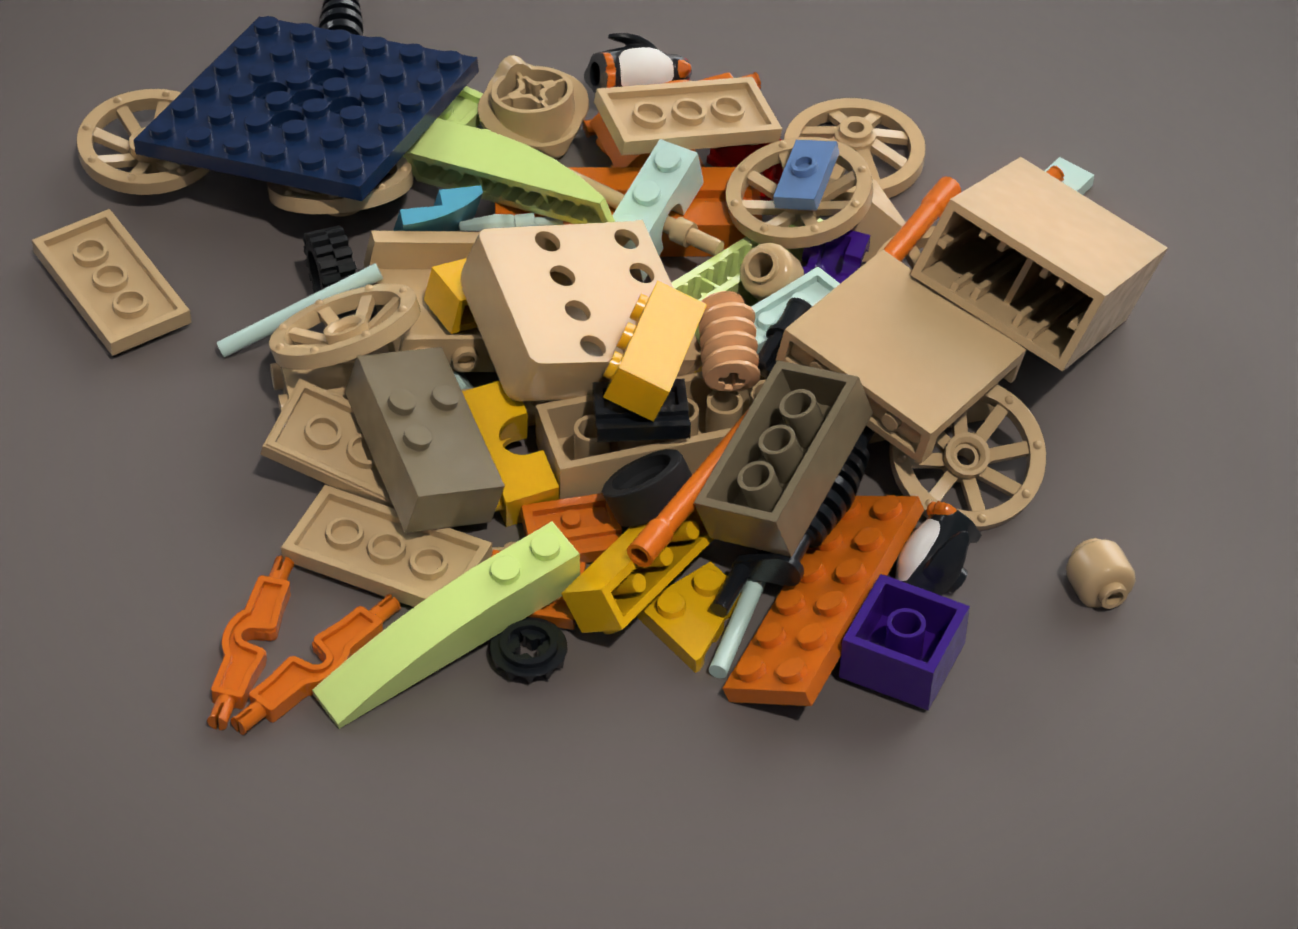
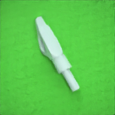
(506, 221)

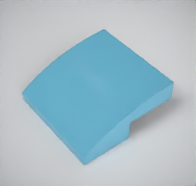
(448, 211)

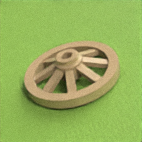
(855, 127)
(149, 174)
(312, 202)
(810, 231)
(346, 336)
(979, 455)

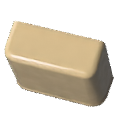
(559, 302)

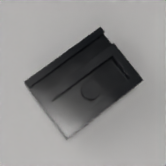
(620, 424)

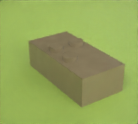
(424, 439)
(784, 458)

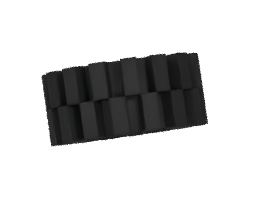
(328, 256)

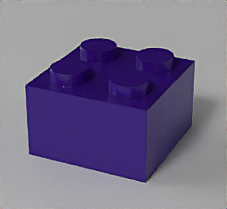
(904, 641)

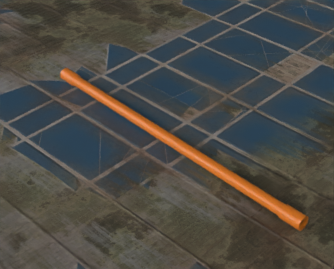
(660, 531)

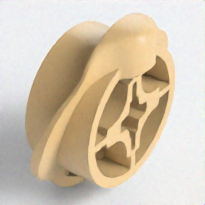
(534, 105)

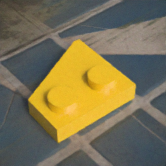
(684, 617)

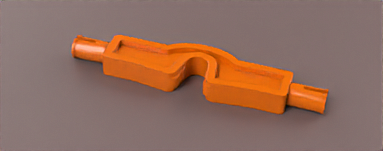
(242, 660)
(297, 677)

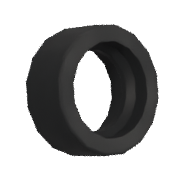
(645, 486)

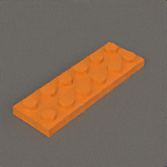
(808, 621)

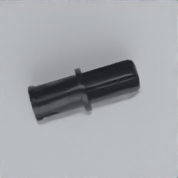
(767, 356)

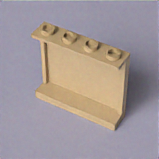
(407, 261)
(910, 348)

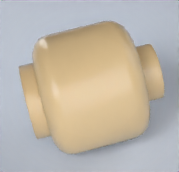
(768, 270)
(1099, 572)

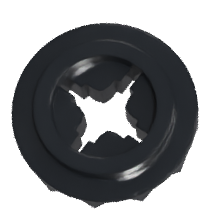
(533, 634)

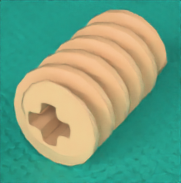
(728, 343)

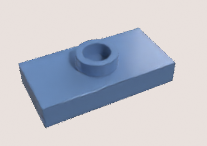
(806, 175)

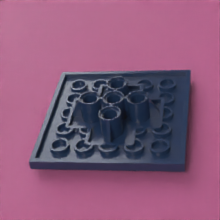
(308, 107)

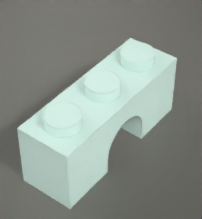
(663, 185)

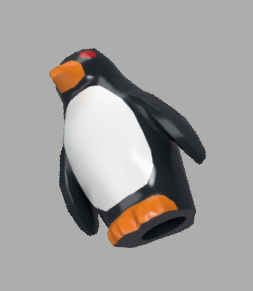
(634, 64)
(938, 550)

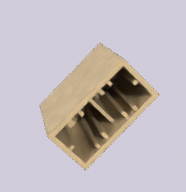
(1038, 262)

